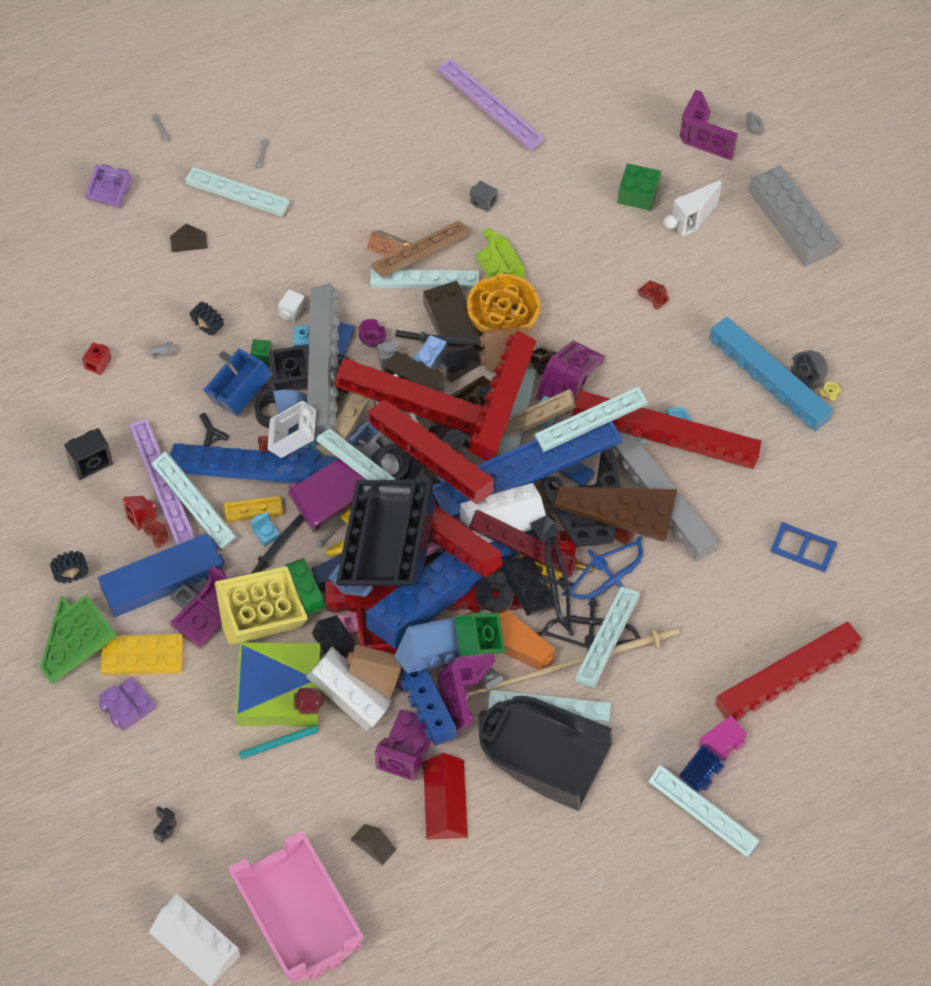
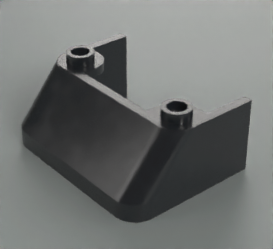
(453, 437)

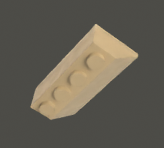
(350, 415)

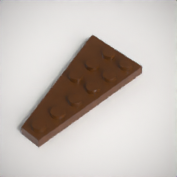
(631, 509)

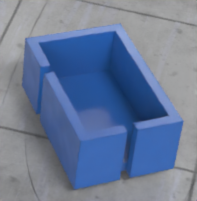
(236, 391)

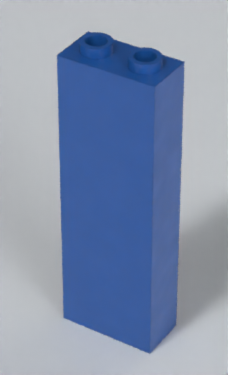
(159, 574)

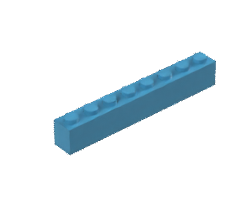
(770, 374)

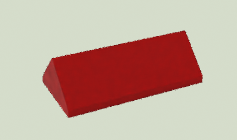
(445, 797)

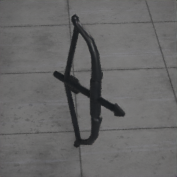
(563, 582)
(591, 621)

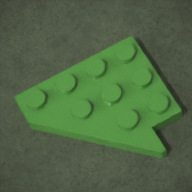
(74, 637)

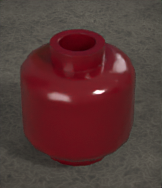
(308, 700)

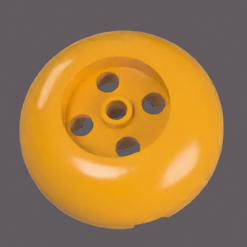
(507, 292)

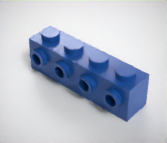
(429, 706)

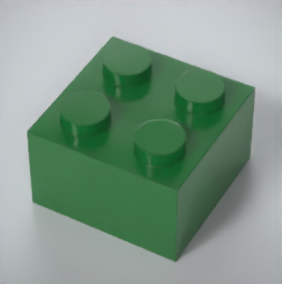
(639, 186)
(479, 634)

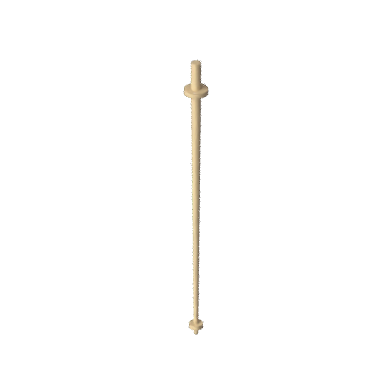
(653, 638)

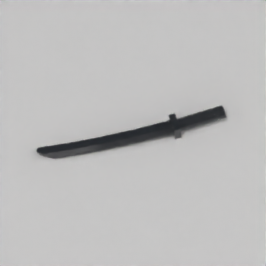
(449, 339)
(264, 561)

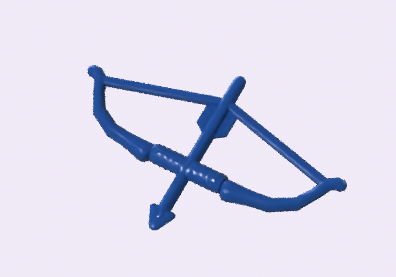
(601, 564)

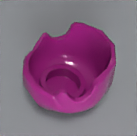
(371, 333)

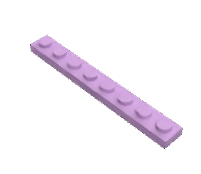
(490, 104)
(167, 498)

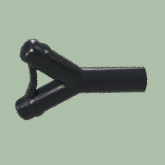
(211, 431)

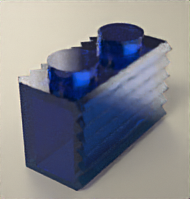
(703, 767)

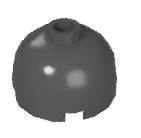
(809, 367)

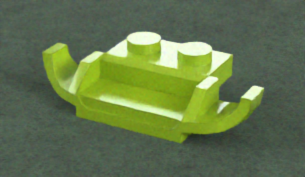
(499, 256)

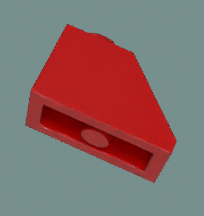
(137, 508)

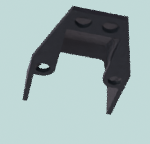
(580, 529)

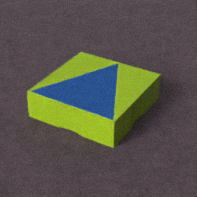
(268, 681)

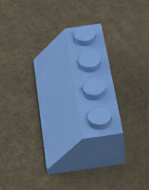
(428, 645)

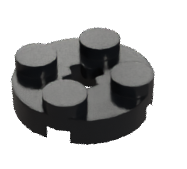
(490, 603)

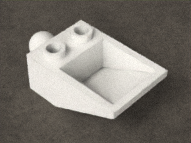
(693, 209)

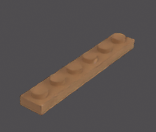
(420, 249)

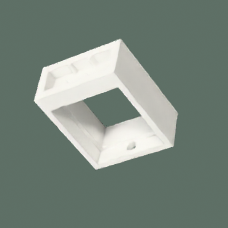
(284, 444)

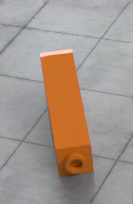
(524, 643)

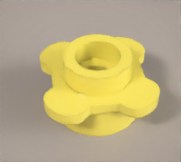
(831, 386)

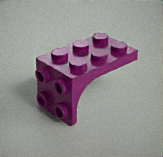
(202, 615)

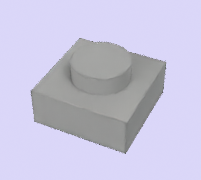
(754, 123)
(490, 679)

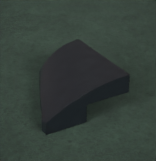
(460, 361)

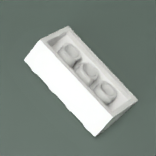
(514, 507)
(347, 691)
(194, 941)

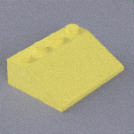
(259, 605)

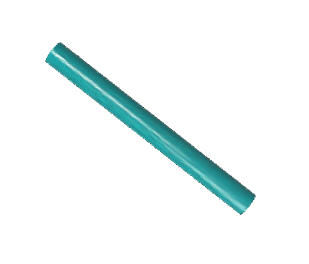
(278, 742)

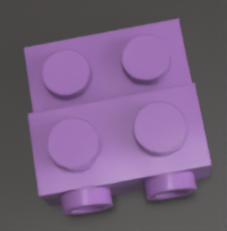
(108, 185)
(126, 703)

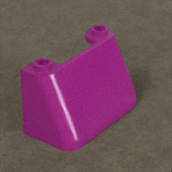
(324, 493)

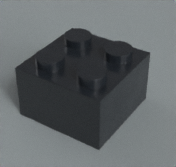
(290, 368)
(88, 454)

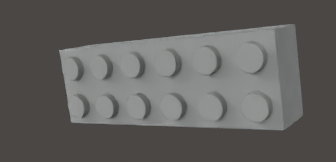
(793, 215)

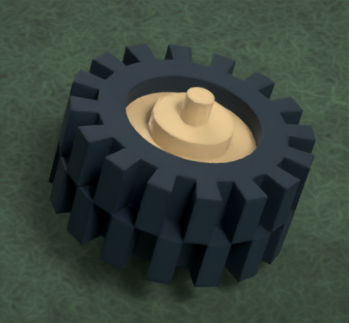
(206, 318)
(69, 567)

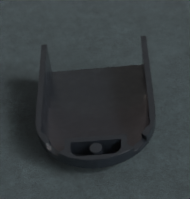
(545, 747)

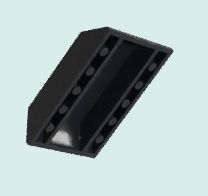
(387, 533)

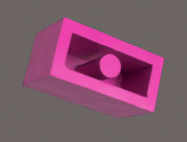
(725, 737)

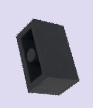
(332, 633)

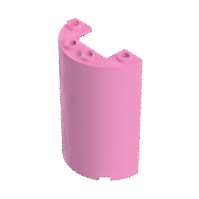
(298, 909)

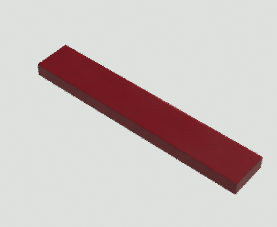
(519, 541)

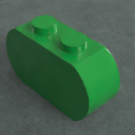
(306, 586)

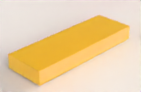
(249, 509)

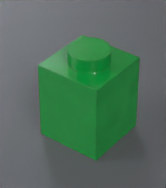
(261, 350)

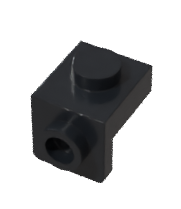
(166, 826)

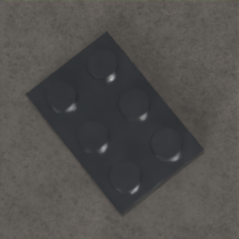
(524, 579)

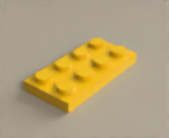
(143, 655)

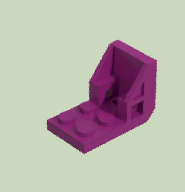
(703, 135)
(568, 370)
(455, 682)
(404, 748)

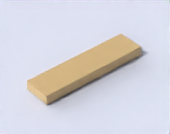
(540, 413)

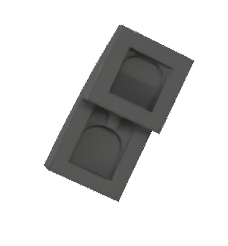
(186, 594)

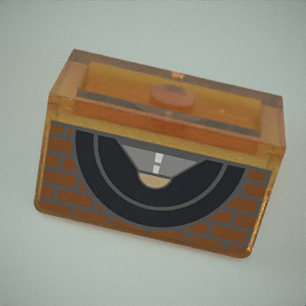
(385, 243)

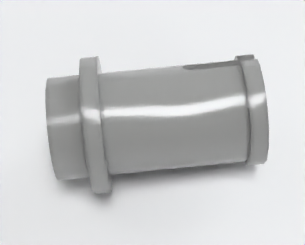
(163, 349)

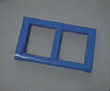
(799, 558)

